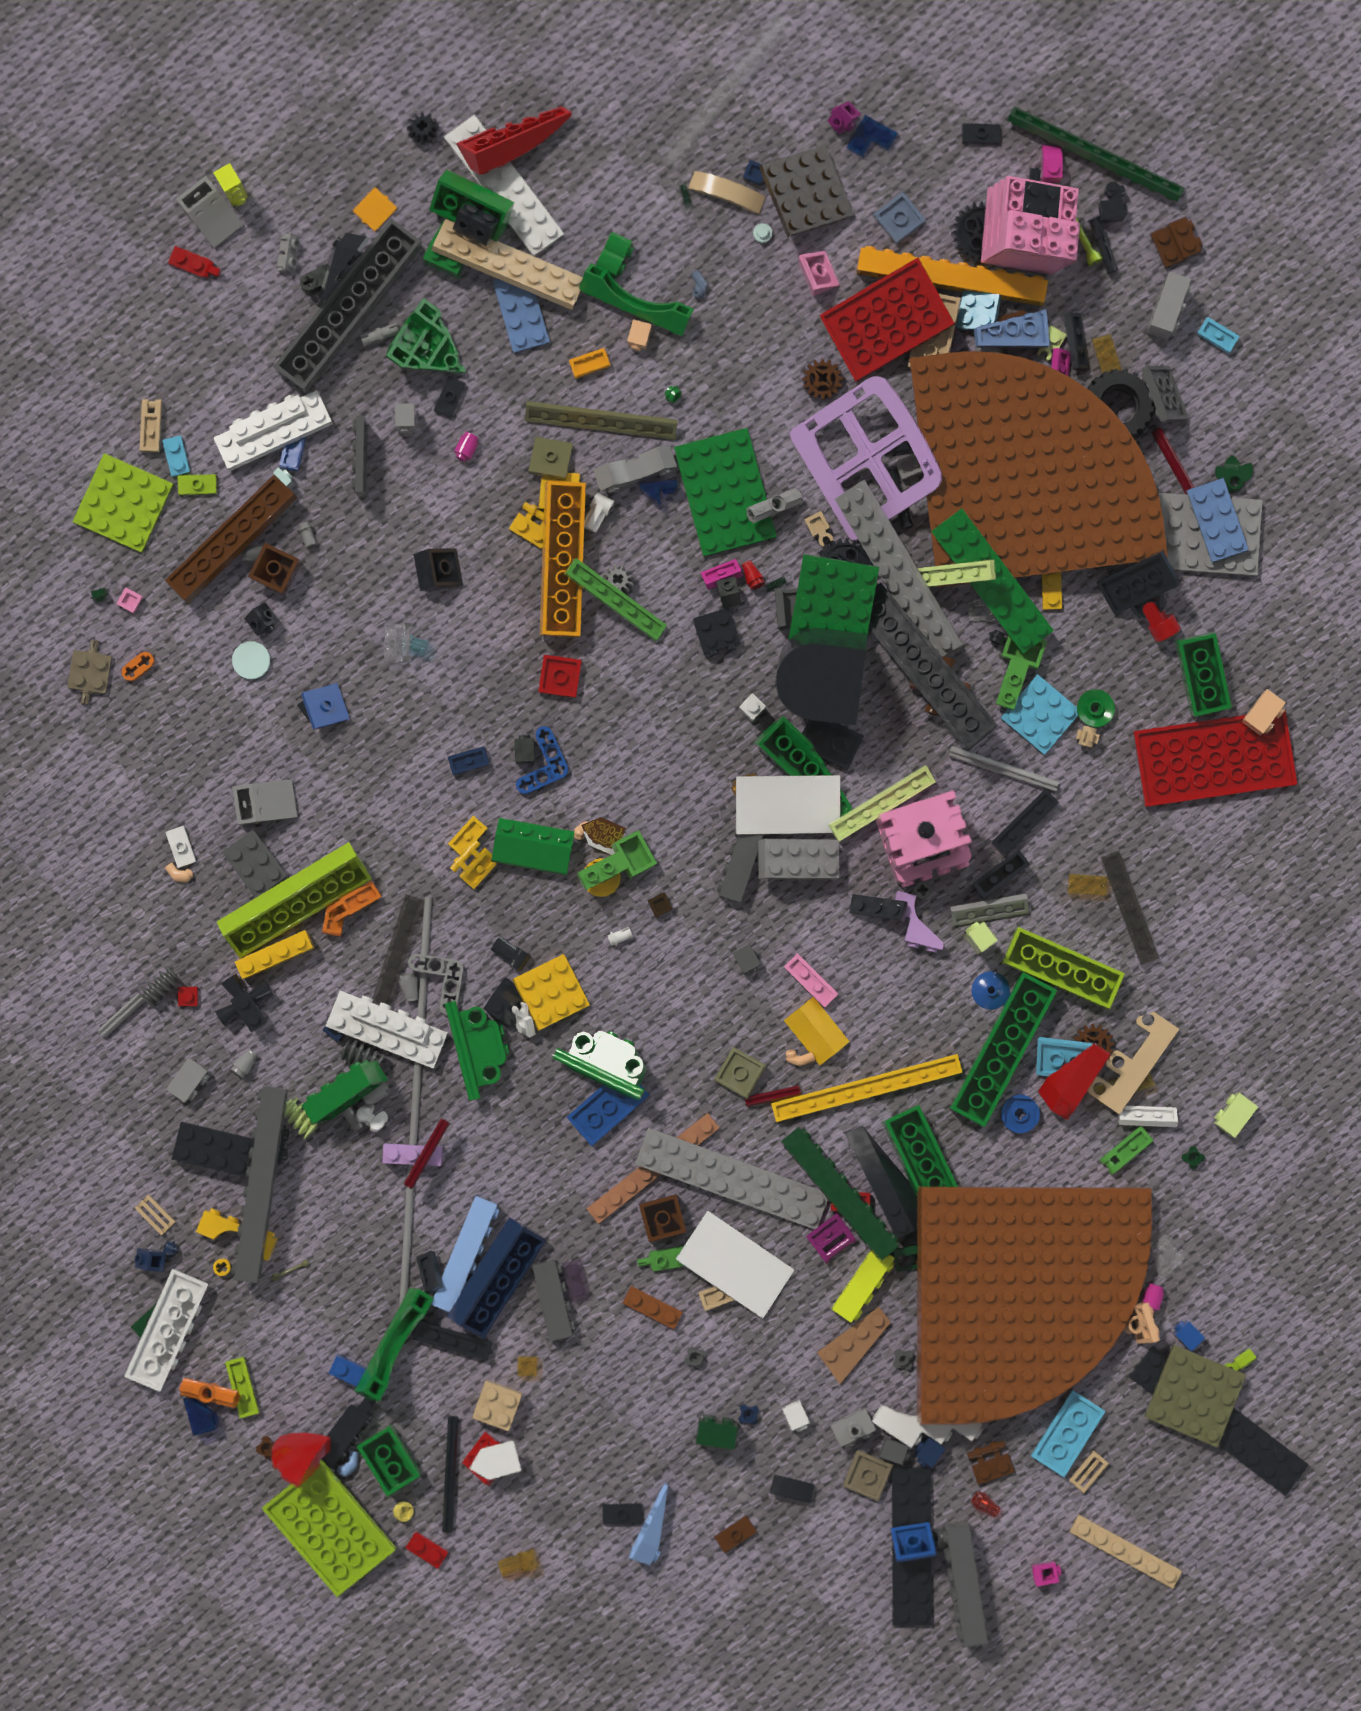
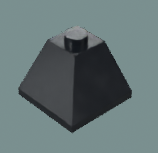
(503, 1000)

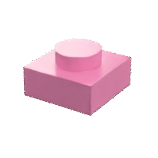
(129, 600)

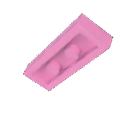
(810, 980)

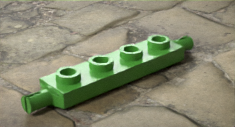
(662, 1258)

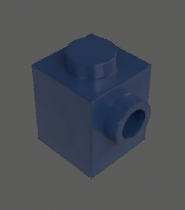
(150, 1259)
(929, 1452)

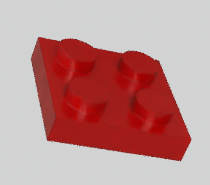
(560, 676)

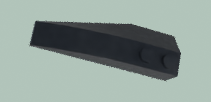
(886, 1181)

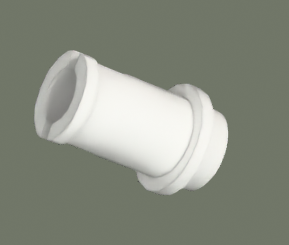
(619, 936)

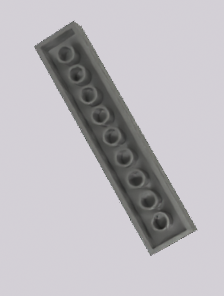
(348, 306)

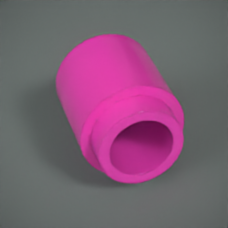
(466, 446)
(1153, 1296)

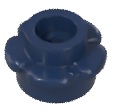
(170, 1249)

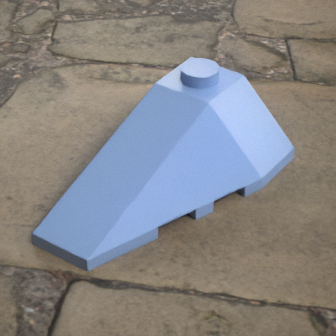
(648, 1540)

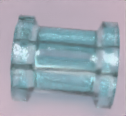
(418, 645)

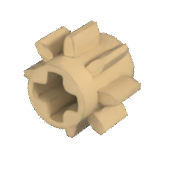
(1087, 736)

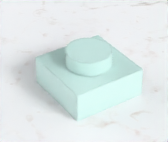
(284, 476)

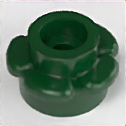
(99, 594)

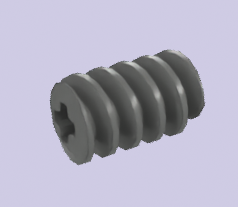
(160, 987)
(359, 1055)

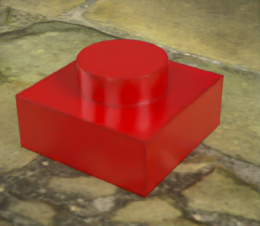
(187, 996)

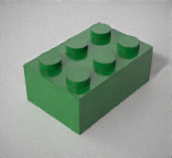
(389, 1460)

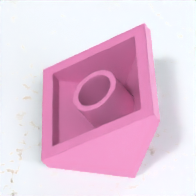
(818, 272)

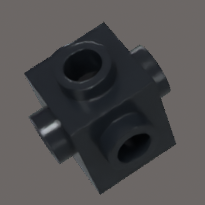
(261, 619)

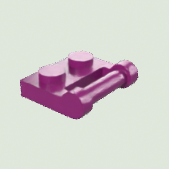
(827, 1233)

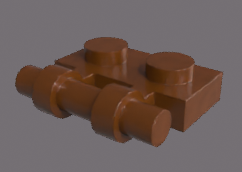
(993, 1467)

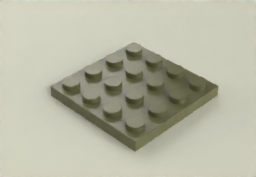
(1195, 1395)

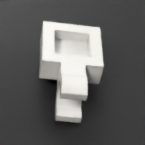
(524, 1021)

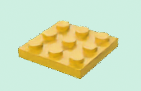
(551, 992)

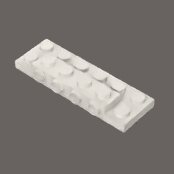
(272, 429)
(387, 1028)
(166, 1330)

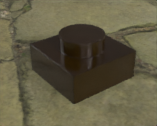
(660, 904)

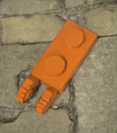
(355, 901)

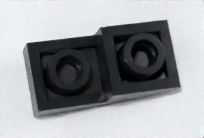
(792, 1488)

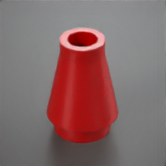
(753, 576)

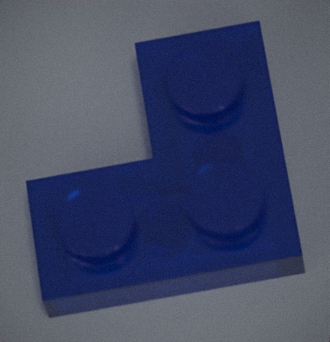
(871, 131)

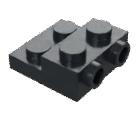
(716, 632)

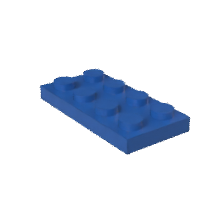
(602, 1112)

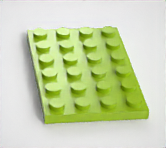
(329, 1529)

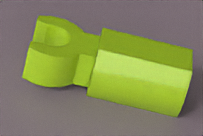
(1242, 1360)

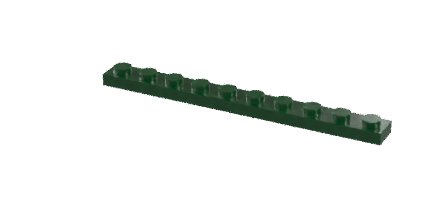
(1095, 154)

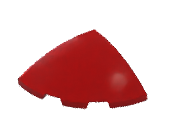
(299, 1455)

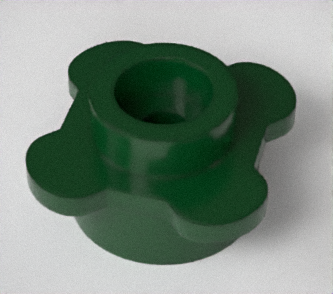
(1193, 1152)

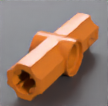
(199, 1390)

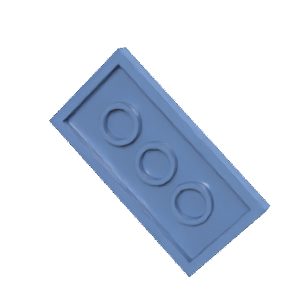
(521, 316)
(1217, 520)

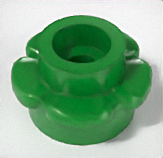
(671, 392)

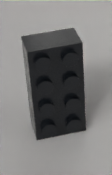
(213, 1149)

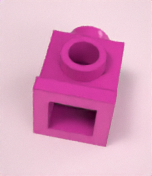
(1040, 1579)

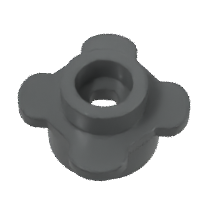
(695, 1362)
(906, 1363)

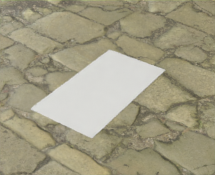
(786, 804)
(735, 1264)

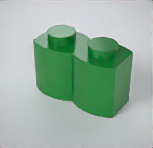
(615, 253)

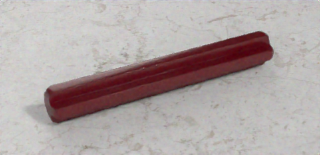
(1172, 459)
(426, 1153)

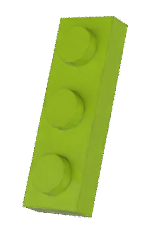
(241, 1381)

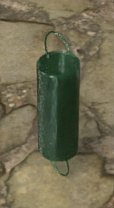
(685, 194)
(775, 583)

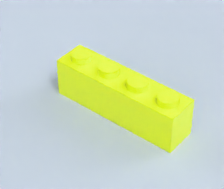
(861, 1286)

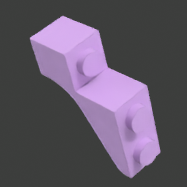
(917, 932)

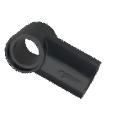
(513, 955)

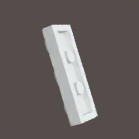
(1148, 1116)

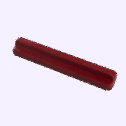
(773, 1096)

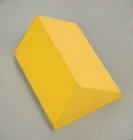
(816, 1031)

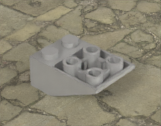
(209, 212)
(264, 802)

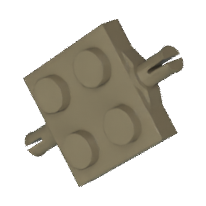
(89, 672)

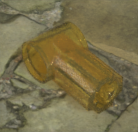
(522, 1561)

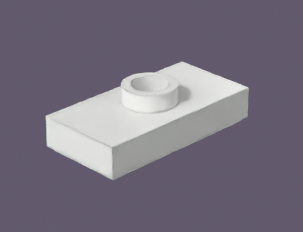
(180, 846)

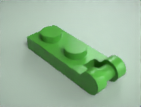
(1126, 1149)

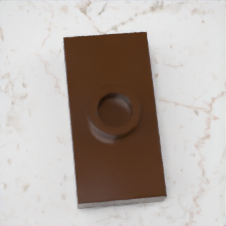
(735, 1534)

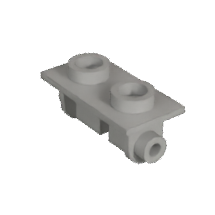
(289, 244)

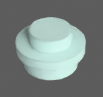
(762, 232)

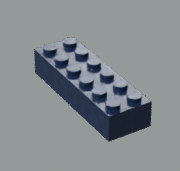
(496, 1278)

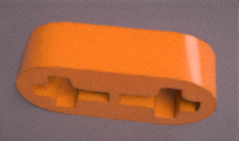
(135, 663)

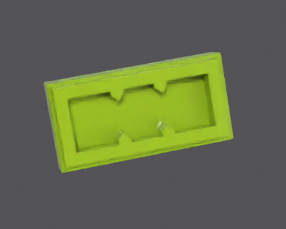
(197, 484)

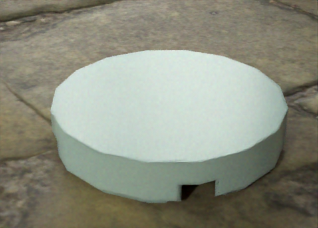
(251, 660)

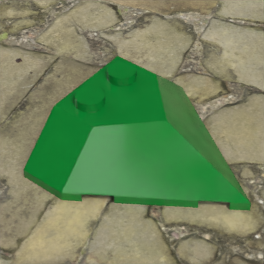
(425, 342)

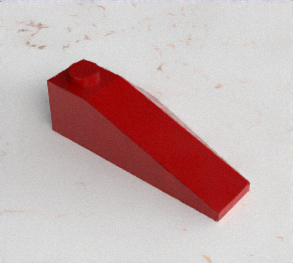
(1069, 1084)

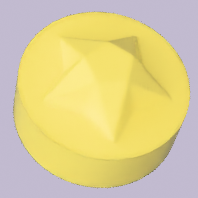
(403, 1511)

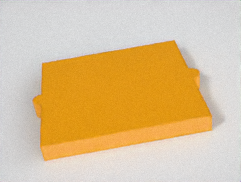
(374, 209)

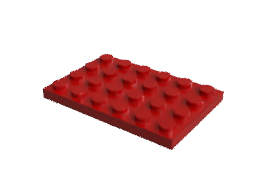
(887, 319)

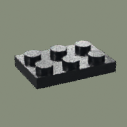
(833, 741)

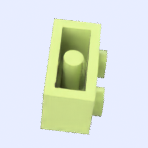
(1235, 1114)

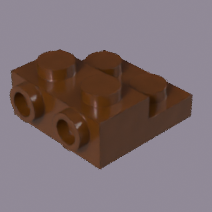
(1176, 242)

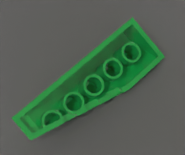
(794, 754)

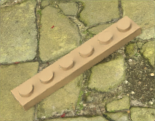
(1125, 1551)

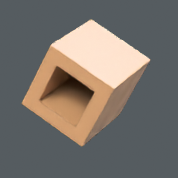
(639, 335)

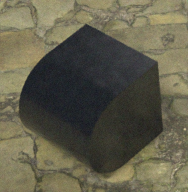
(822, 674)

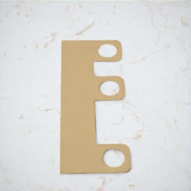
(1135, 1069)

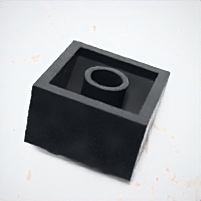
(438, 569)

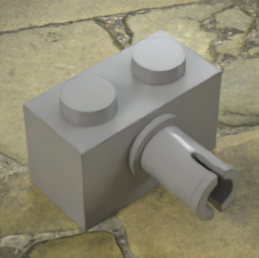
(853, 1427)

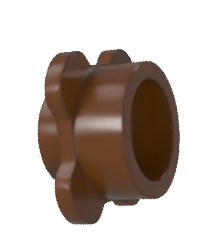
(262, 1447)

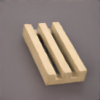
(166, 1226)
(1083, 1466)

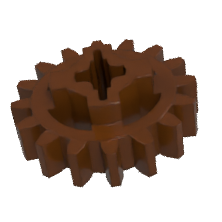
(828, 385)
(1099, 1037)

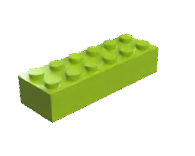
(1063, 968)

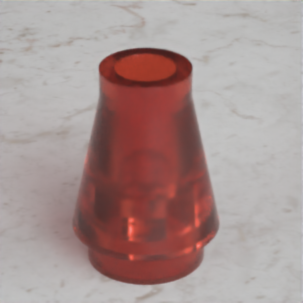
(984, 1503)

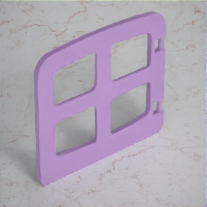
(869, 453)

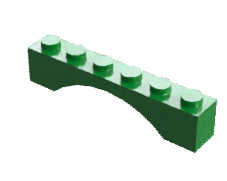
(601, 285)
(378, 1371)

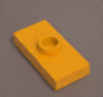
(589, 363)

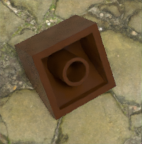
(274, 569)

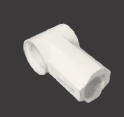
(598, 510)

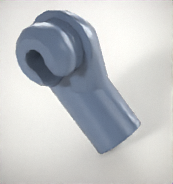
(701, 284)

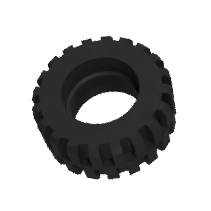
(1132, 386)

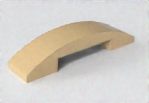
(727, 191)

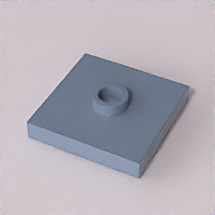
(899, 218)

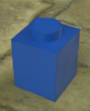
(1188, 1335)

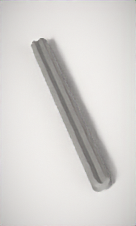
(1003, 769)

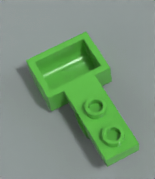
(1017, 670)
(630, 855)

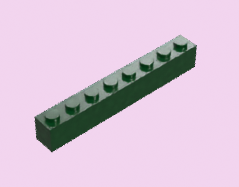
(840, 1195)

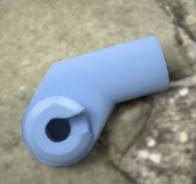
(352, 1464)

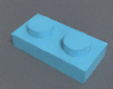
(1218, 335)
(176, 456)

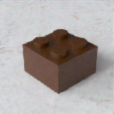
(662, 1217)

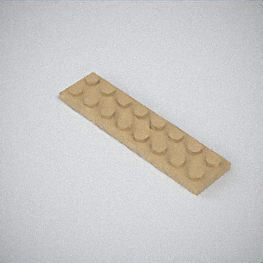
(510, 266)

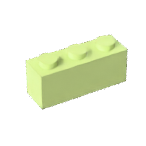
(979, 937)

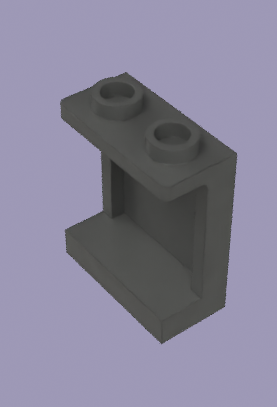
(785, 604)

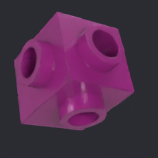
(843, 117)

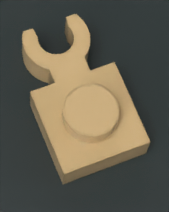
(817, 526)

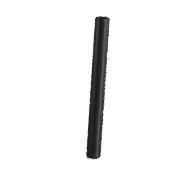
(450, 1474)

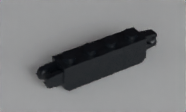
(346, 1430)

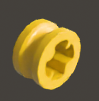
(220, 1261)

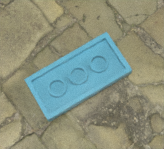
(1067, 1433)

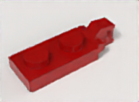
(193, 263)

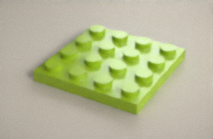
(123, 503)

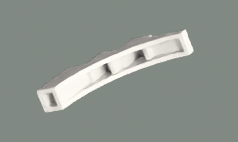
(908, 1429)

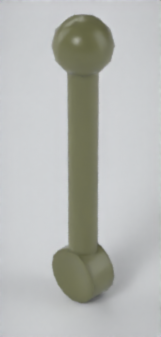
(305, 1263)

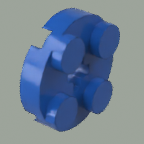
(1028, 1106)

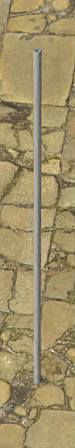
(415, 1103)

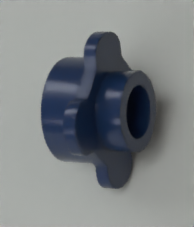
(748, 1419)

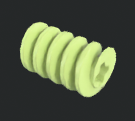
(300, 1118)

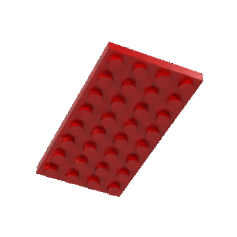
(1212, 760)

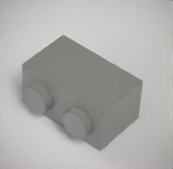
(406, 419)
(188, 1080)

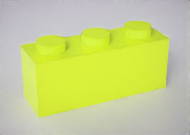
(231, 185)

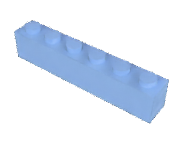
(465, 1252)

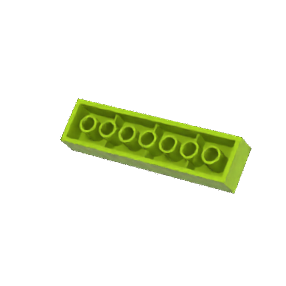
(294, 900)

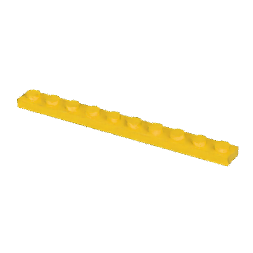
(866, 1088)

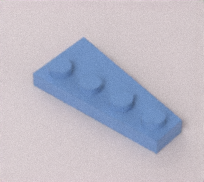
(1017, 332)

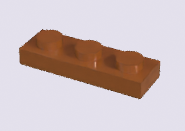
(652, 1307)

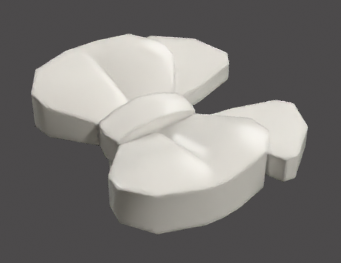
(376, 1123)

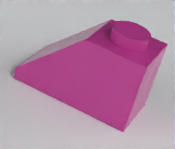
(1051, 164)

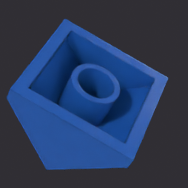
(913, 1542)

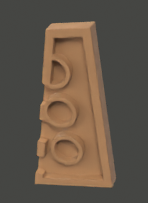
(850, 1346)

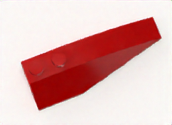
(497, 147)

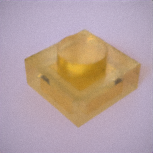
(527, 1366)

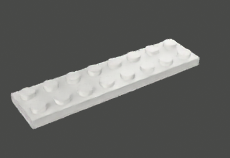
(528, 215)

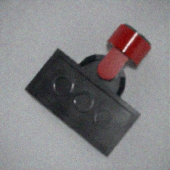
(1143, 590)

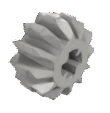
(620, 573)

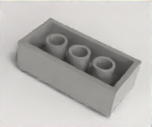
(798, 859)

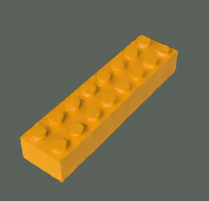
(561, 545)

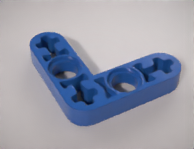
(549, 769)

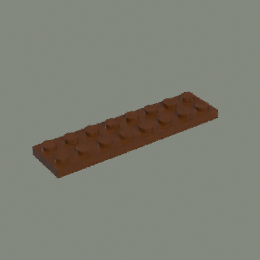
(231, 539)

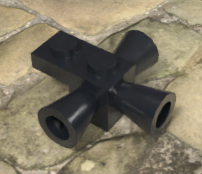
(244, 1003)

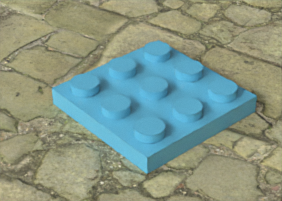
(1040, 714)

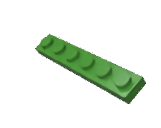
(615, 599)

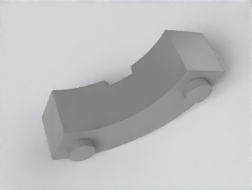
(623, 473)

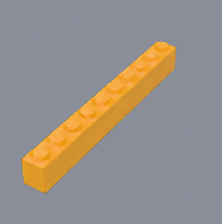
(958, 276)

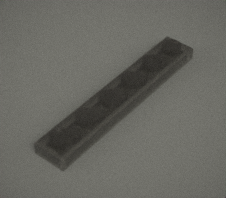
(1129, 907)
(397, 950)

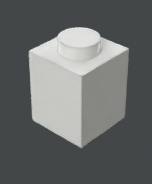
(752, 707)
(796, 1416)

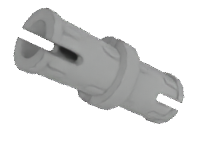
(379, 334)

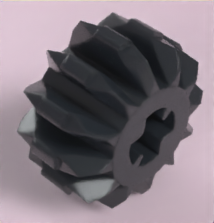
(429, 130)

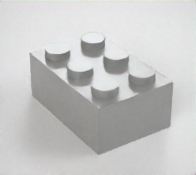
(1169, 306)

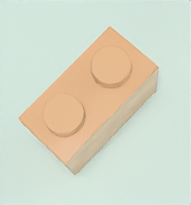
(1264, 712)

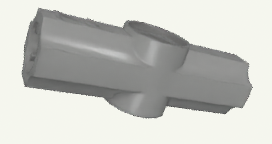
(782, 501)

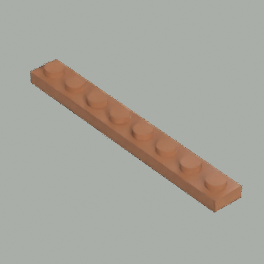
(642, 1177)

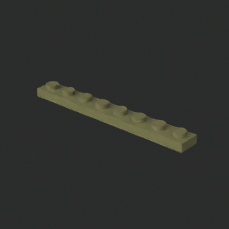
(601, 420)

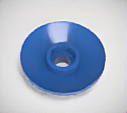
(980, 990)

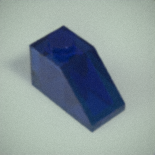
(200, 1416)

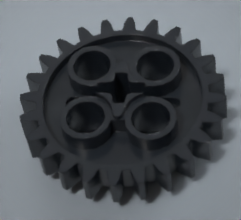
(965, 236)
(842, 549)

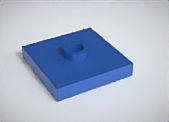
(325, 706)

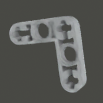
(444, 971)

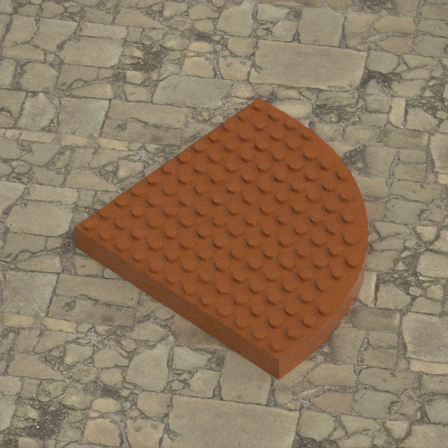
(1034, 465)
(1021, 1292)

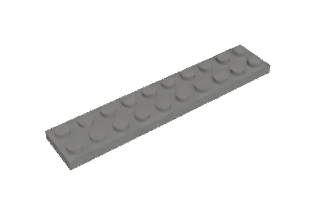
(896, 566)
(731, 1178)

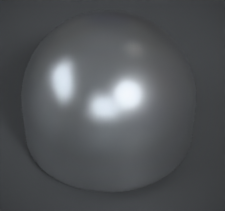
(937, 1537)

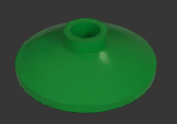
(1097, 698)

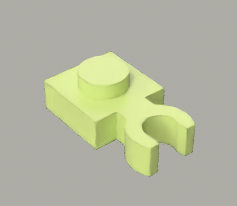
(1055, 339)

